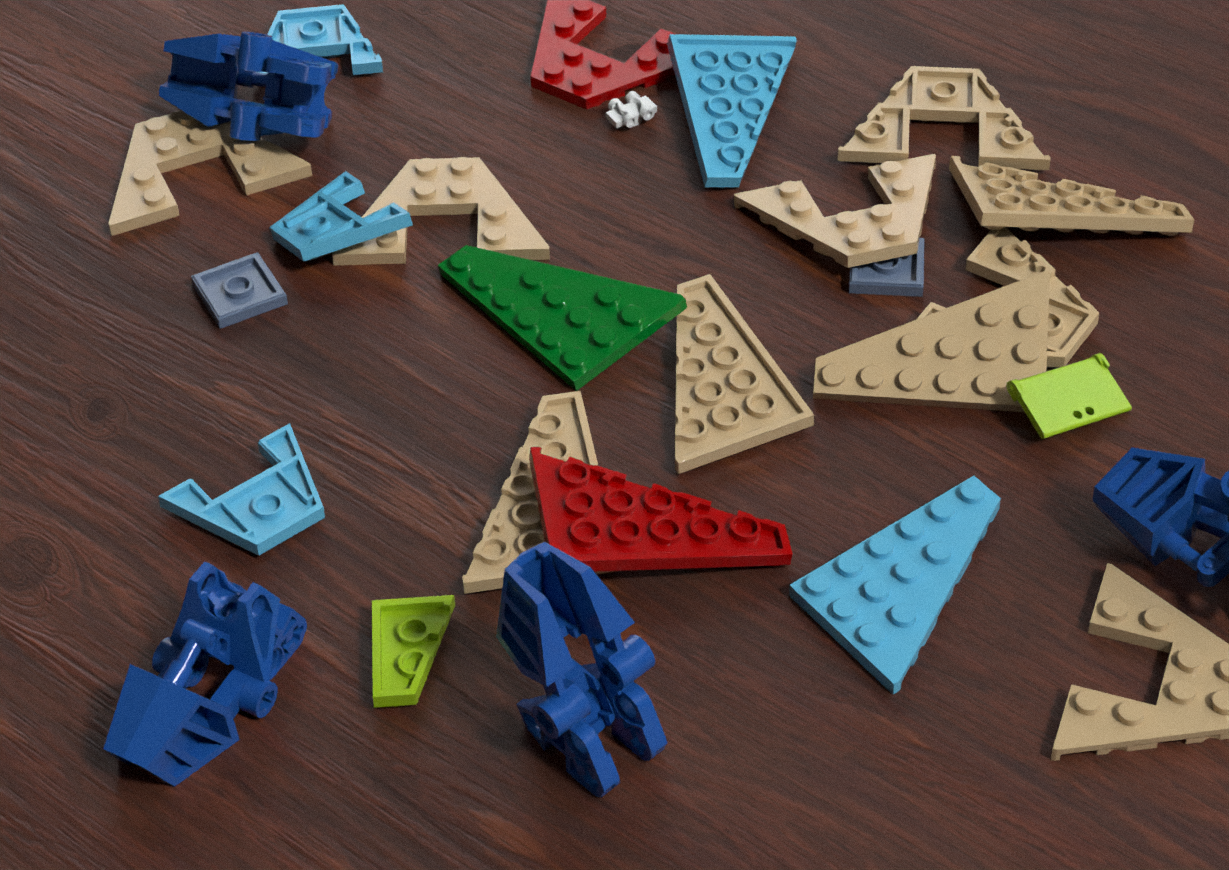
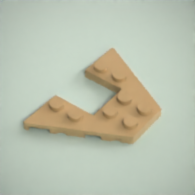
(944, 95)
(181, 141)
(449, 188)
(859, 235)
(1008, 260)
(1193, 689)

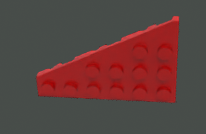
(636, 527)

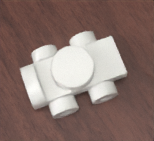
(632, 112)

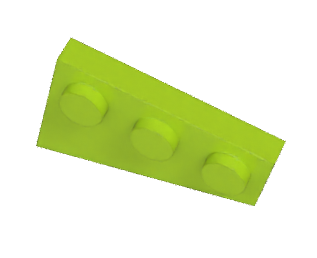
(405, 645)

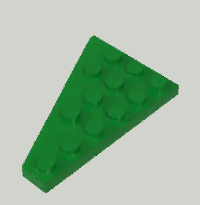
(561, 314)

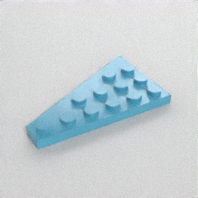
(727, 95)
(892, 586)

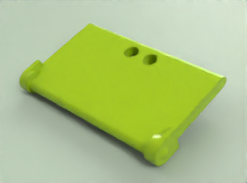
(1061, 396)

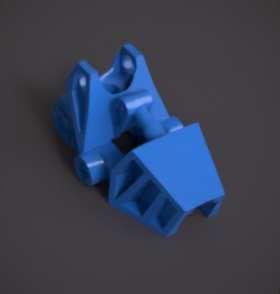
(212, 66)
(1162, 503)
(542, 602)
(180, 731)

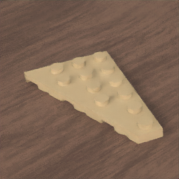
(1017, 199)
(949, 356)
(726, 382)
(515, 523)

